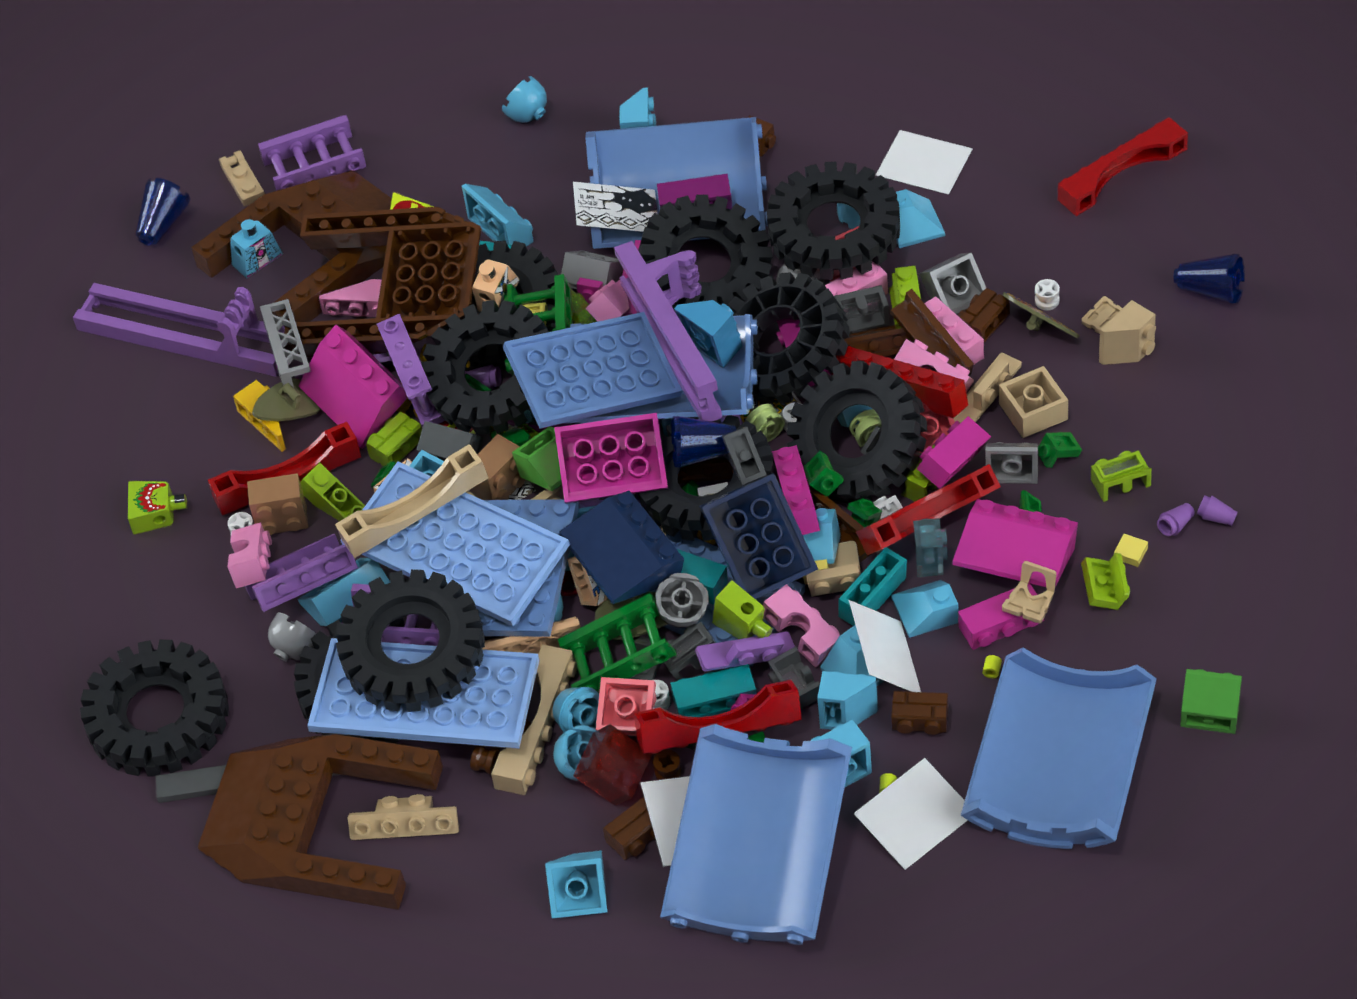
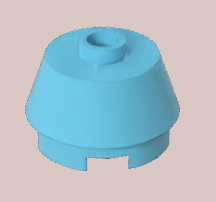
(576, 708)

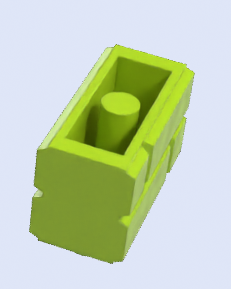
(394, 439)

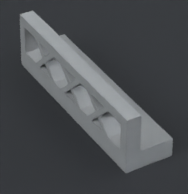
(277, 345)

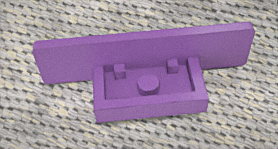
(743, 651)

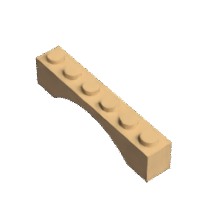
(371, 527)
(514, 766)

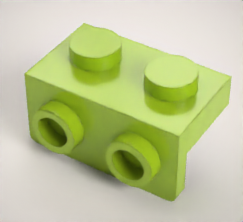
(1105, 581)

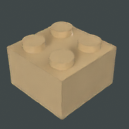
(1033, 402)

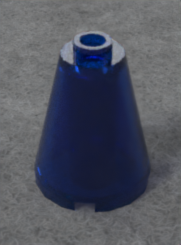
(159, 209)
(1213, 277)
(697, 440)

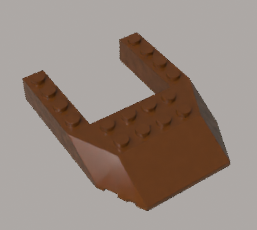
(286, 208)
(424, 270)
(273, 804)

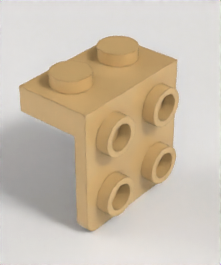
(839, 575)

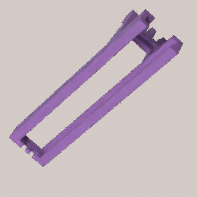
(237, 319)
(674, 340)

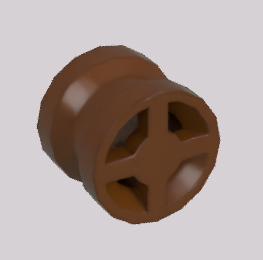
(484, 759)
(672, 770)

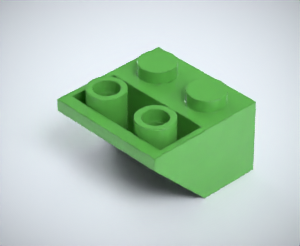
(539, 460)
(1211, 701)

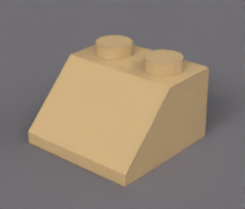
(1127, 335)

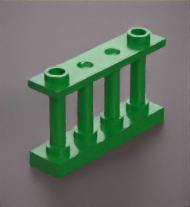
(560, 313)
(609, 627)

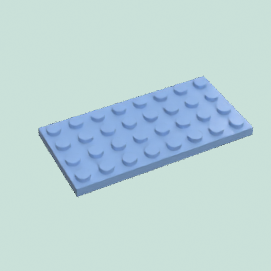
(474, 543)
(484, 714)

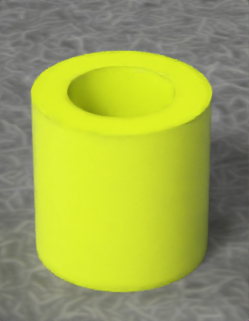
(992, 666)
(886, 780)

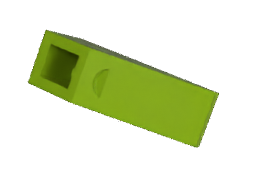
(329, 494)

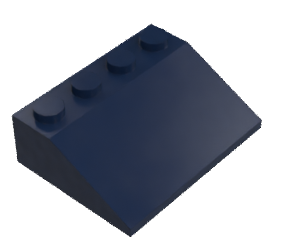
(759, 537)
(622, 548)

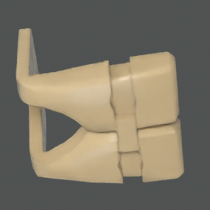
(1102, 313)
(1023, 603)

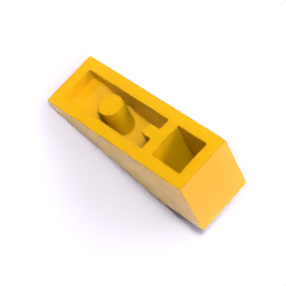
(245, 402)

